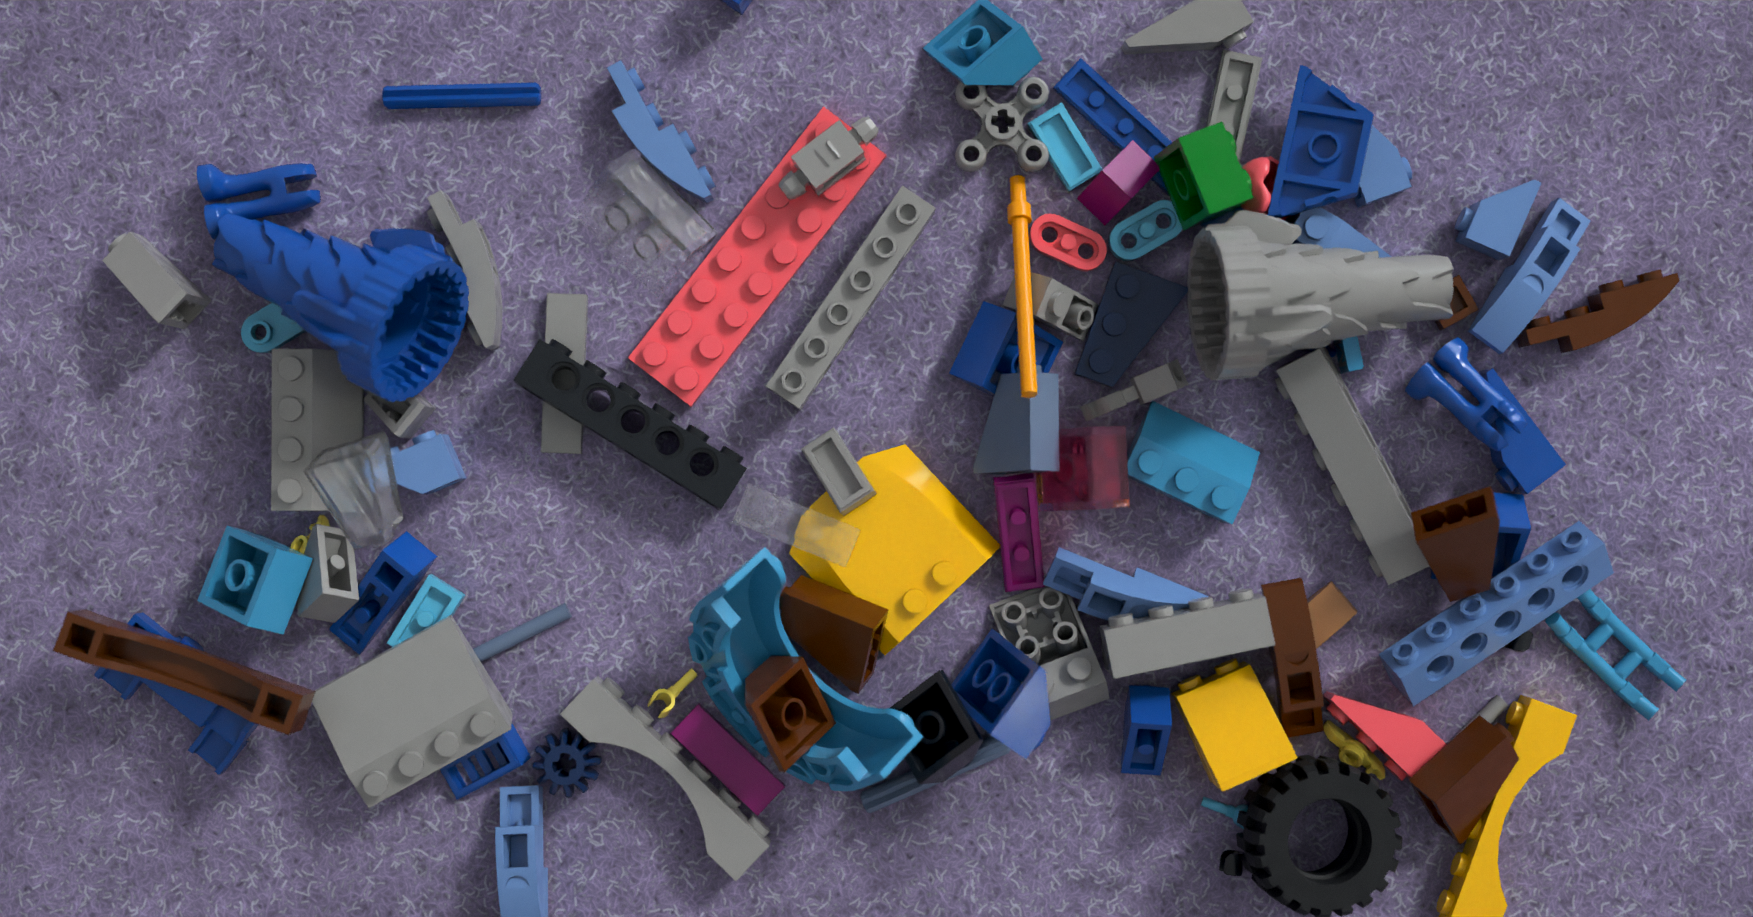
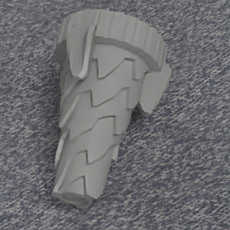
(1265, 297)

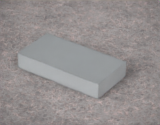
(838, 471)

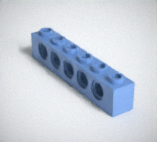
(1495, 617)

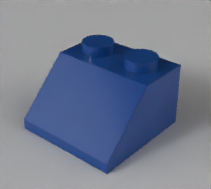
(993, 349)

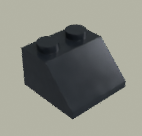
(947, 730)

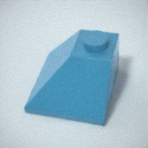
(984, 47)

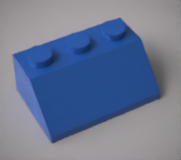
(1005, 694)

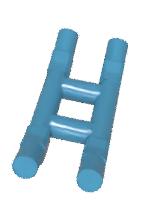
(1637, 654)

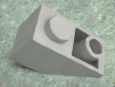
(1057, 306)

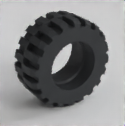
(1368, 844)

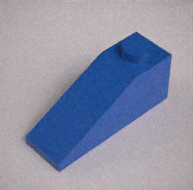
(1529, 455)
(384, 590)

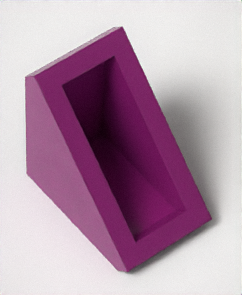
(1118, 182)

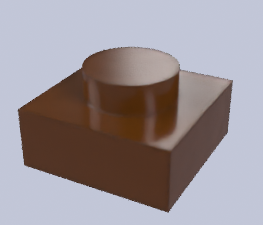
(1461, 304)

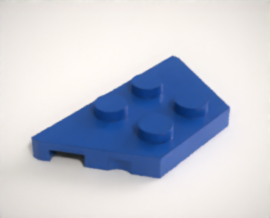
(1320, 148)

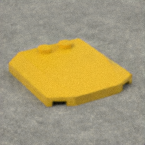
(910, 546)

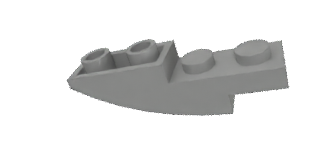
(473, 252)

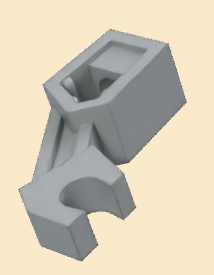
(1144, 388)

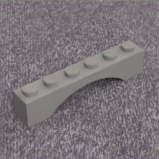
(728, 833)

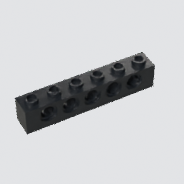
(537, 378)

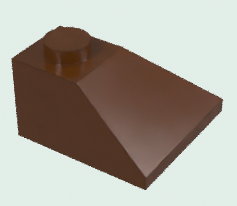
(787, 708)

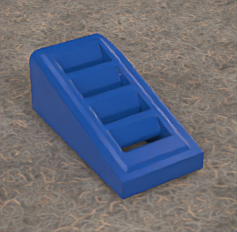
(508, 752)

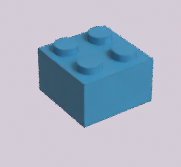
(255, 580)

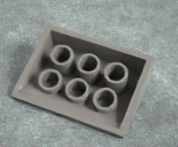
(411, 711)

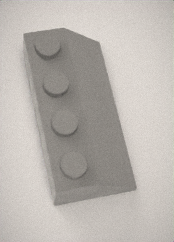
(310, 412)
(1186, 634)

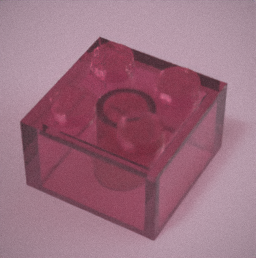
(1089, 473)

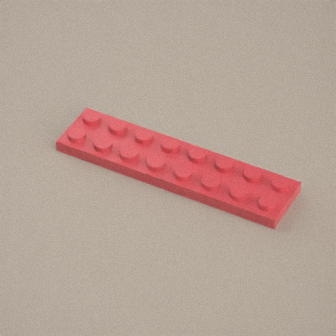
(746, 273)

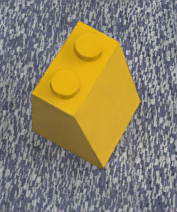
(1232, 724)

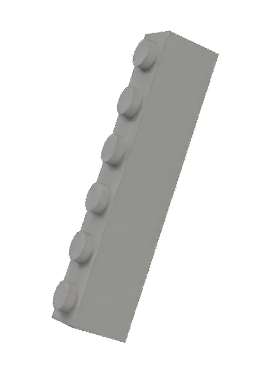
(1354, 463)

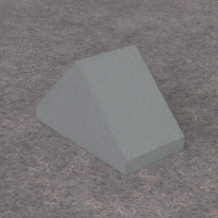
(401, 417)

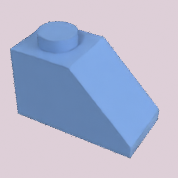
(1496, 221)

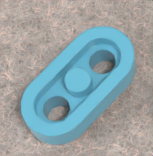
(1145, 231)
(278, 329)

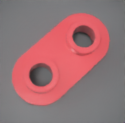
(1068, 239)

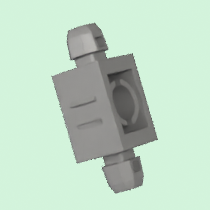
(828, 158)

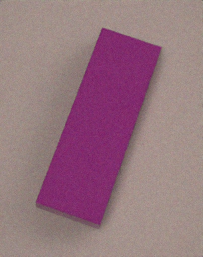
(1019, 532)
(728, 759)

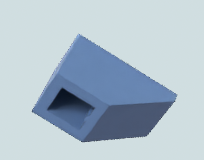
(427, 464)

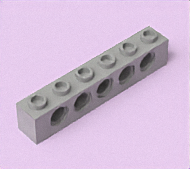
(851, 297)

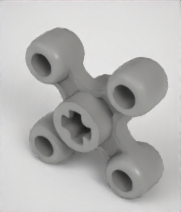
(1015, 136)

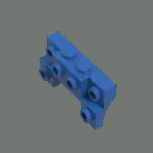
(224, 730)

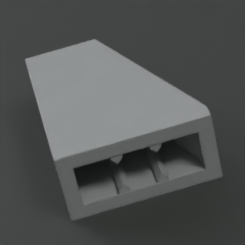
(155, 281)

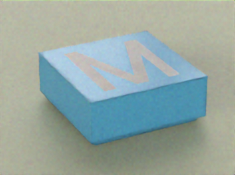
(1349, 354)

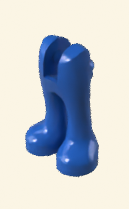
(220, 186)
(1476, 419)

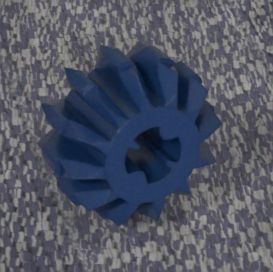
(577, 774)

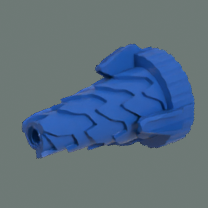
(382, 307)

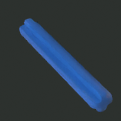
(462, 95)

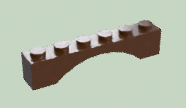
(153, 657)

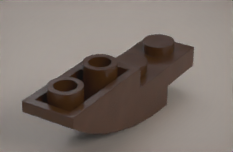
(1610, 313)
(1294, 658)

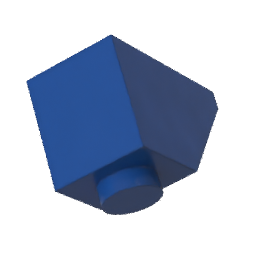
(1146, 729)

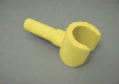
(669, 695)

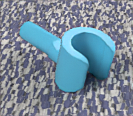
(1228, 810)

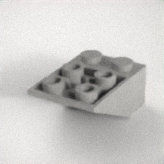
(1051, 633)

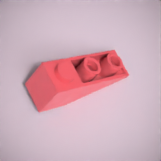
(1399, 737)

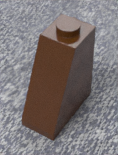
(1460, 541)
(834, 629)
(1465, 776)

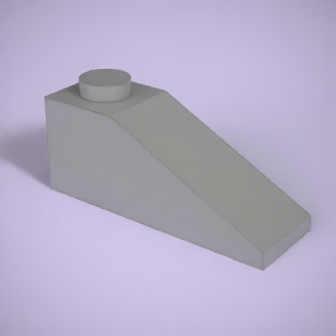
(1193, 28)

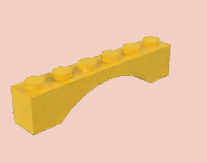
(1539, 737)

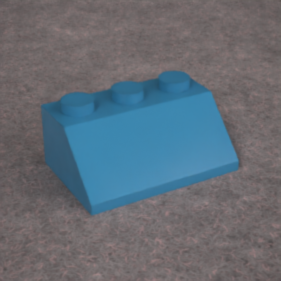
(1191, 463)

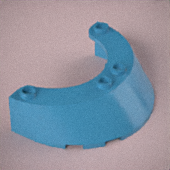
(739, 630)

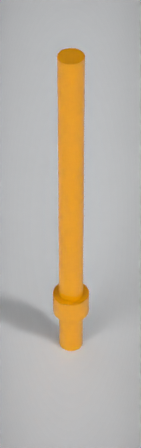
(1019, 217)

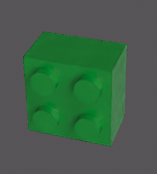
(1204, 175)

